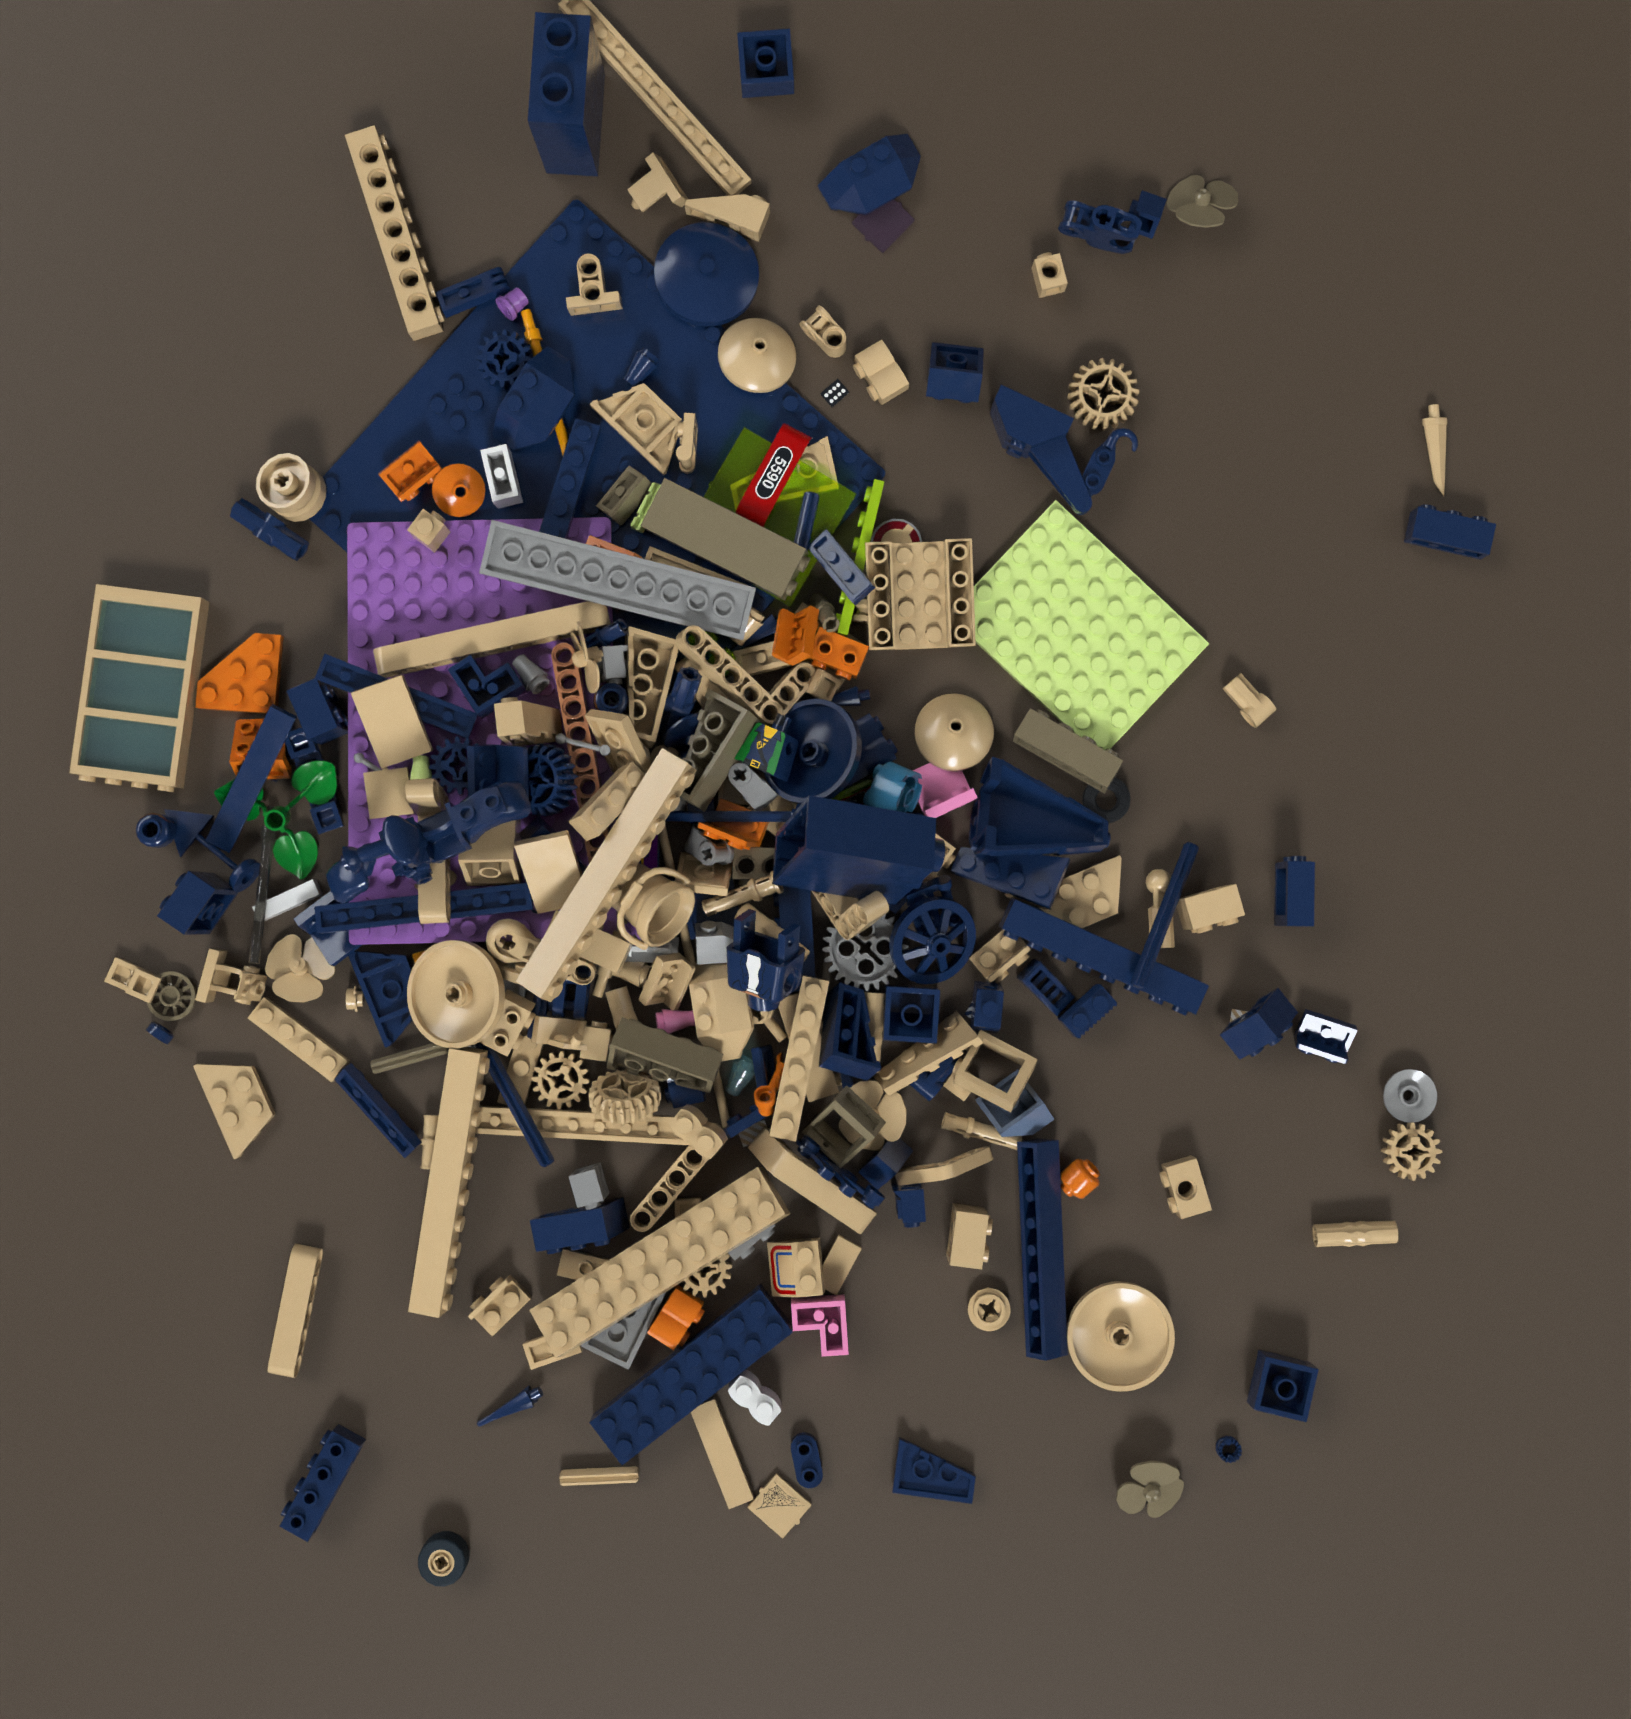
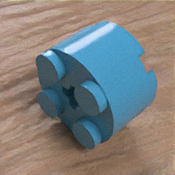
(894, 788)

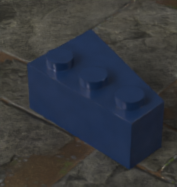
(846, 1034)
(579, 1227)

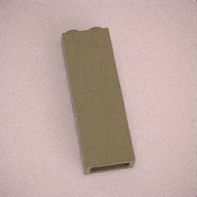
(726, 539)

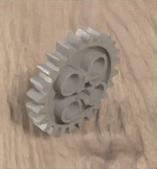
(848, 965)

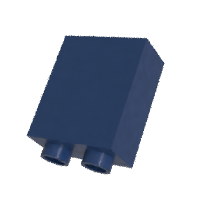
(566, 94)
(855, 850)

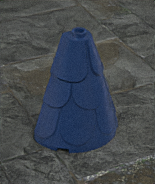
(1030, 818)

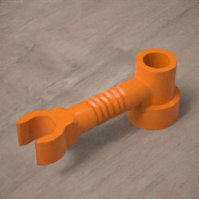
(766, 1095)

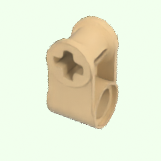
(821, 329)

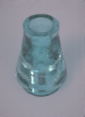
(740, 1075)

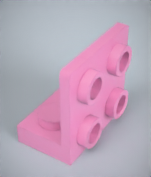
(942, 790)

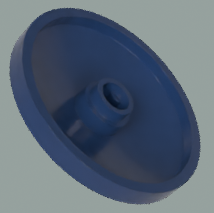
(706, 274)
(825, 752)

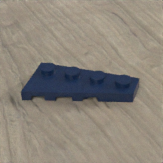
(1023, 876)

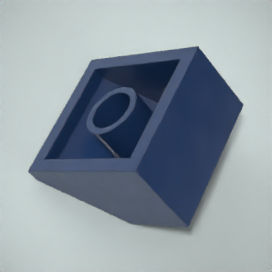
(955, 372)
(911, 1014)

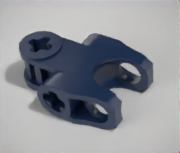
(1100, 226)

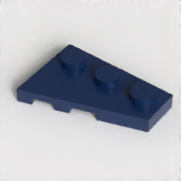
(930, 1476)

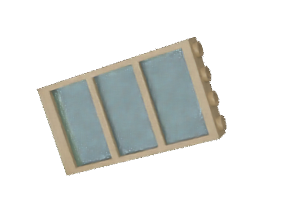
(139, 687)

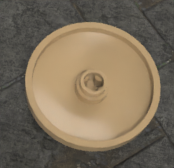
(455, 994)
(1120, 1336)

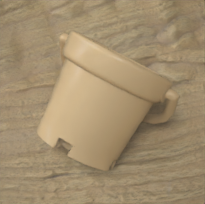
(654, 906)

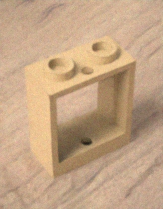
(981, 1088)

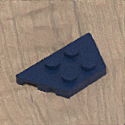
(385, 989)

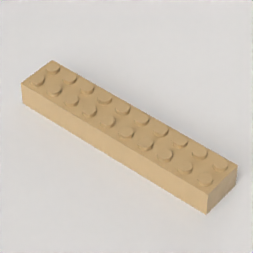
(659, 1262)

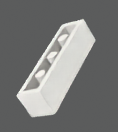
(292, 898)

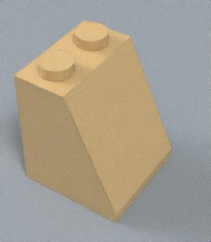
(493, 857)

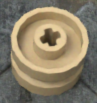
(291, 487)

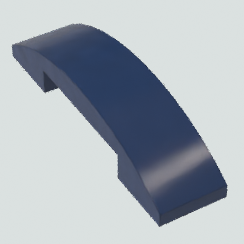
(327, 815)

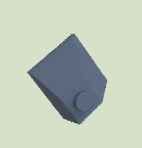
(1027, 1115)

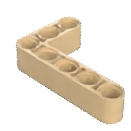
(742, 680)
(434, 897)
(850, 914)
(804, 1179)

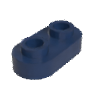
(806, 1460)

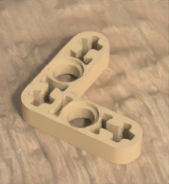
(946, 1169)

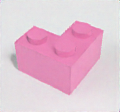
(826, 1314)

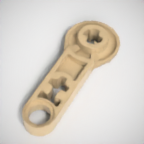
(524, 947)

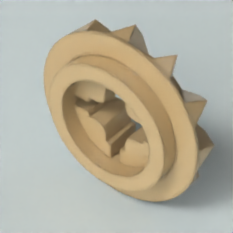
(991, 1321)

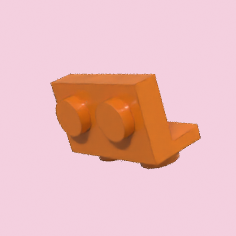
(410, 472)
(795, 635)

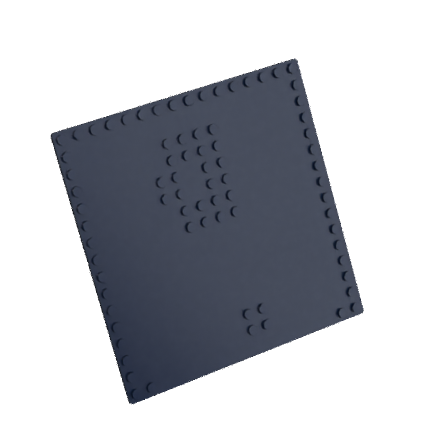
(456, 409)

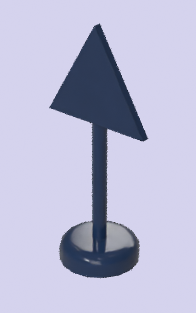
(188, 829)

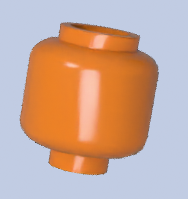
(1080, 1178)

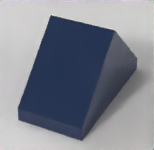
(885, 1162)

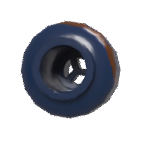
(611, 691)
(156, 830)

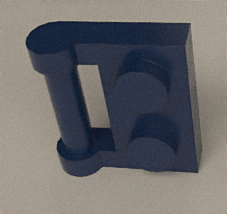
(941, 883)

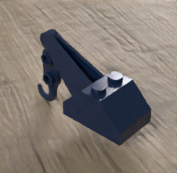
(1040, 432)

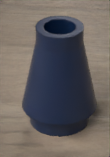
(641, 367)

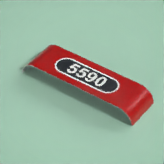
(773, 474)

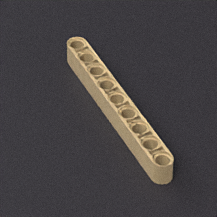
(489, 638)

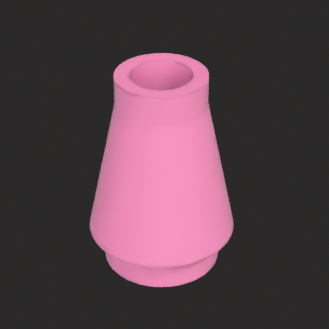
(674, 1020)

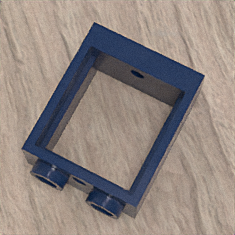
(1294, 892)

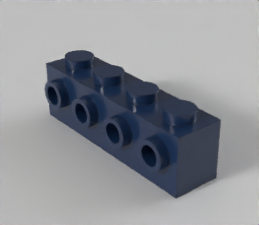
(322, 1482)

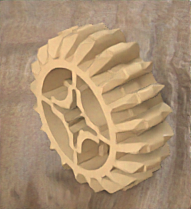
(1093, 393)
(624, 1097)

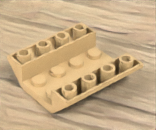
(920, 595)

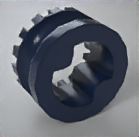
(1228, 1457)

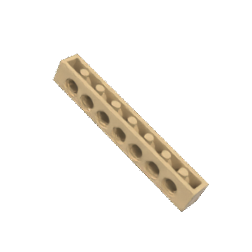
(362, 146)

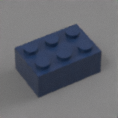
(197, 903)

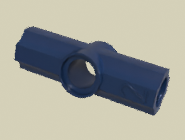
(269, 529)
(680, 699)

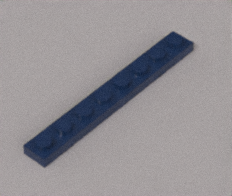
(405, 909)

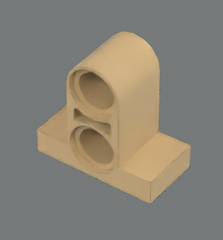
(592, 282)

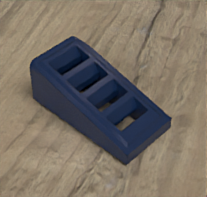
(1025, 977)

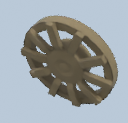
(172, 996)

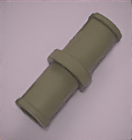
(826, 612)

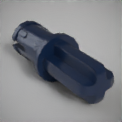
(607, 634)

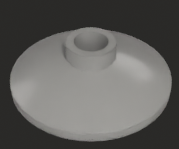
(1422, 1098)

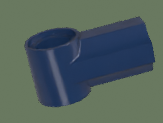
(931, 1082)

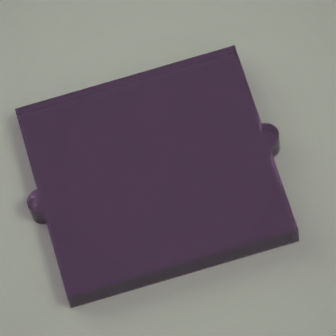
(884, 225)

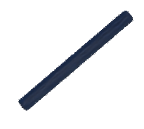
(1164, 915)
(518, 1108)

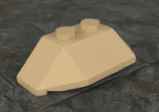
(719, 1011)

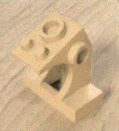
(217, 977)

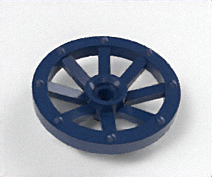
(931, 939)

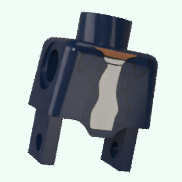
(764, 965)

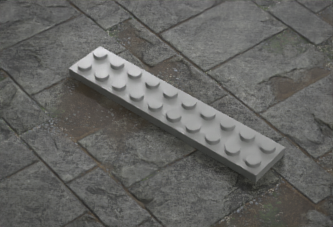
(616, 580)

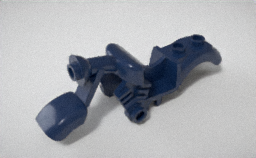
(429, 840)

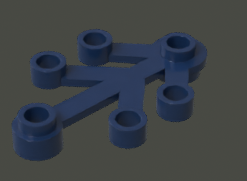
(810, 1148)

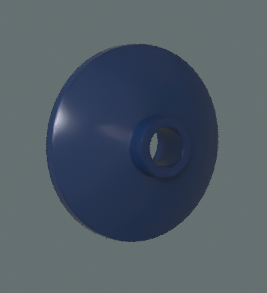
(680, 732)

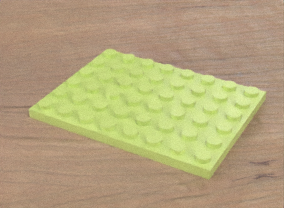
(1080, 628)

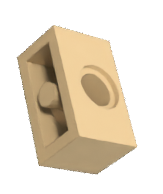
(1196, 1199)

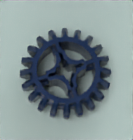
(550, 779)

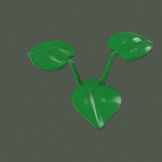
(295, 851)

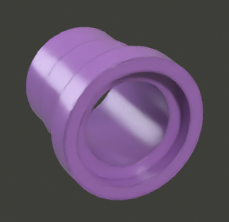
(512, 303)

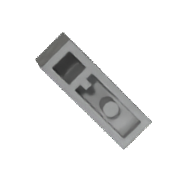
(712, 941)

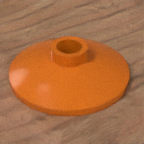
(447, 482)

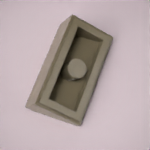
(624, 495)

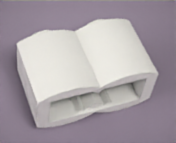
(760, 1400)

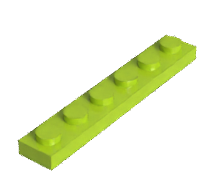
(866, 522)

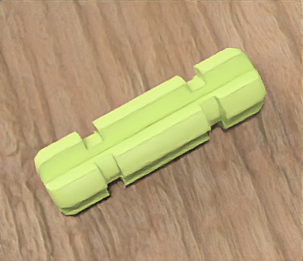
(644, 507)

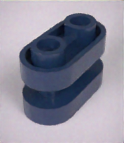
(579, 1005)

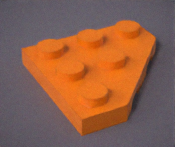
(246, 678)

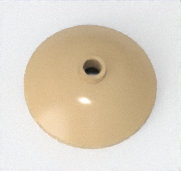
(756, 368)
(951, 748)

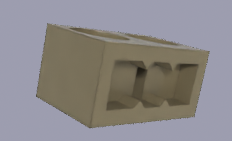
(759, 856)

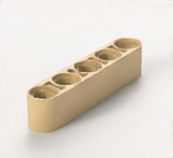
(669, 1187)
(295, 1310)

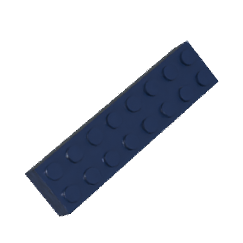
(691, 1374)

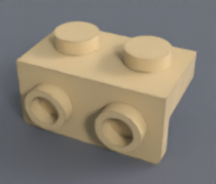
(667, 981)

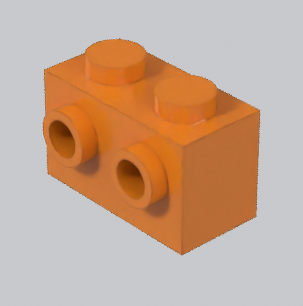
(838, 654)

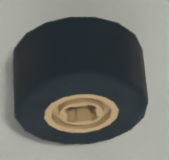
(449, 1549)

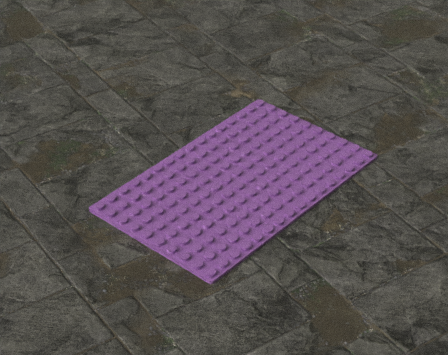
(412, 593)

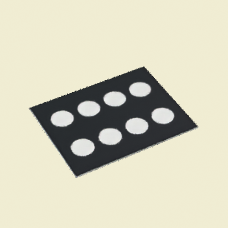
(834, 393)

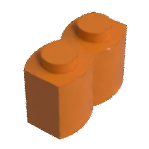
(676, 1317)

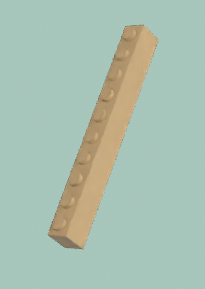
(606, 876)
(448, 1181)

